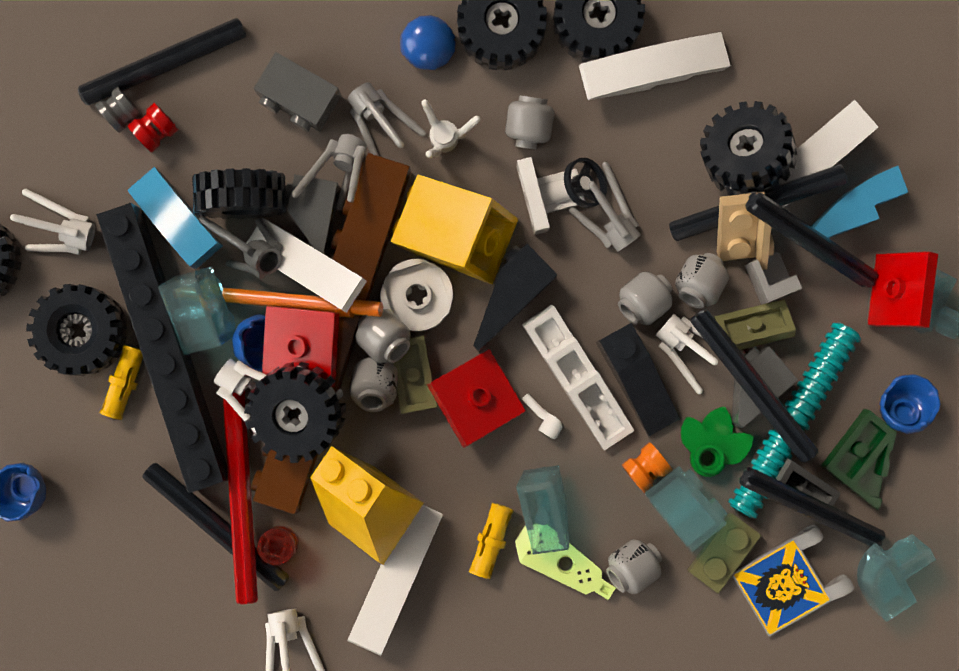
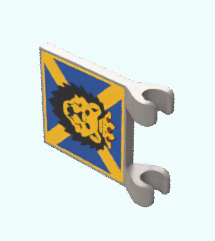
(785, 586)

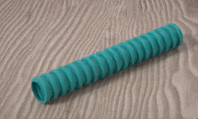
(801, 408)

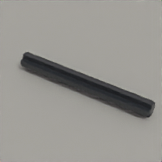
(162, 61)
(787, 193)
(811, 239)
(754, 386)
(811, 507)
(208, 520)

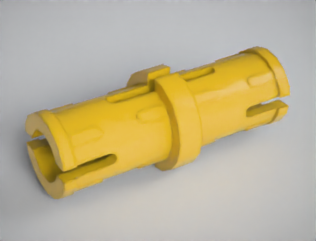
(122, 383)
(491, 541)

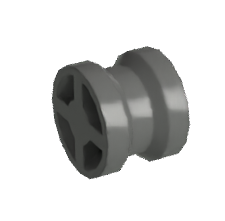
(118, 110)

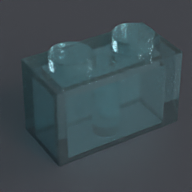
(198, 310)
(687, 509)

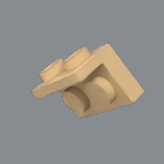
(742, 233)

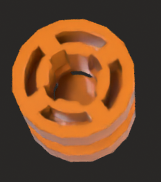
(647, 467)

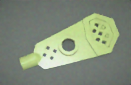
(549, 565)

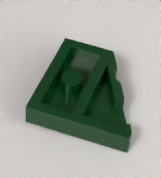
(863, 457)

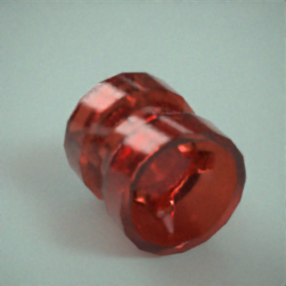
(284, 543)

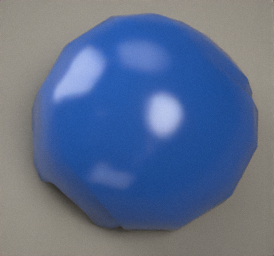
(427, 42)
(249, 341)
(909, 404)
(20, 491)

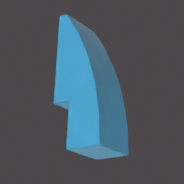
(858, 205)
(174, 218)

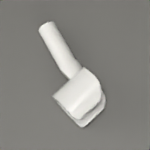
(551, 425)

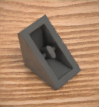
(801, 479)

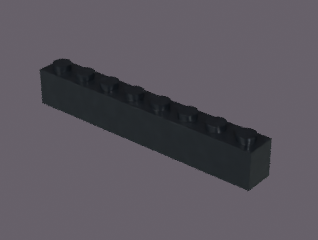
(168, 367)

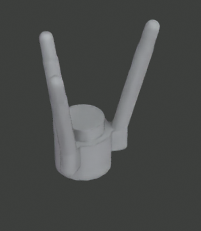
(368, 104)
(347, 157)
(620, 230)

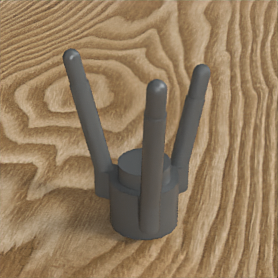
(260, 255)

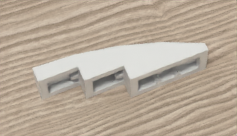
(654, 66)
(832, 142)
(314, 269)
(578, 377)
(394, 583)

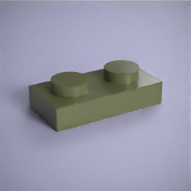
(758, 324)
(413, 377)
(724, 553)

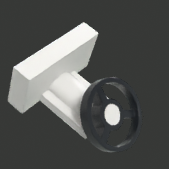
(557, 190)

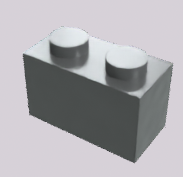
(296, 92)

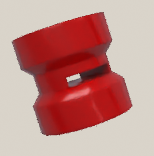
(147, 133)

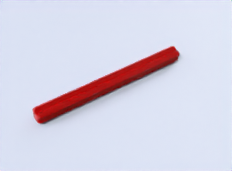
(240, 504)

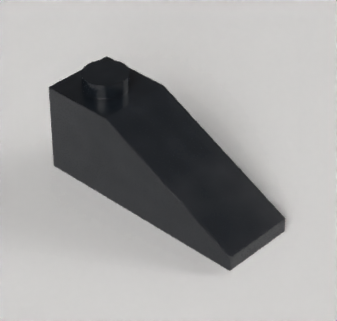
(517, 285)
(638, 379)

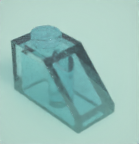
(544, 509)

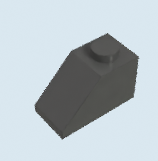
(314, 210)
(774, 374)

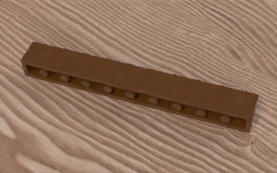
(360, 250)

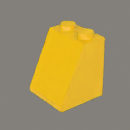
(454, 228)
(363, 503)

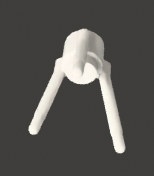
(443, 133)
(76, 233)
(677, 334)
(236, 378)
(283, 627)

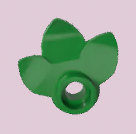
(716, 436)

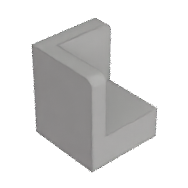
(774, 281)

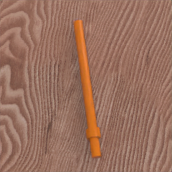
(265, 298)

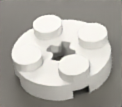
(427, 277)

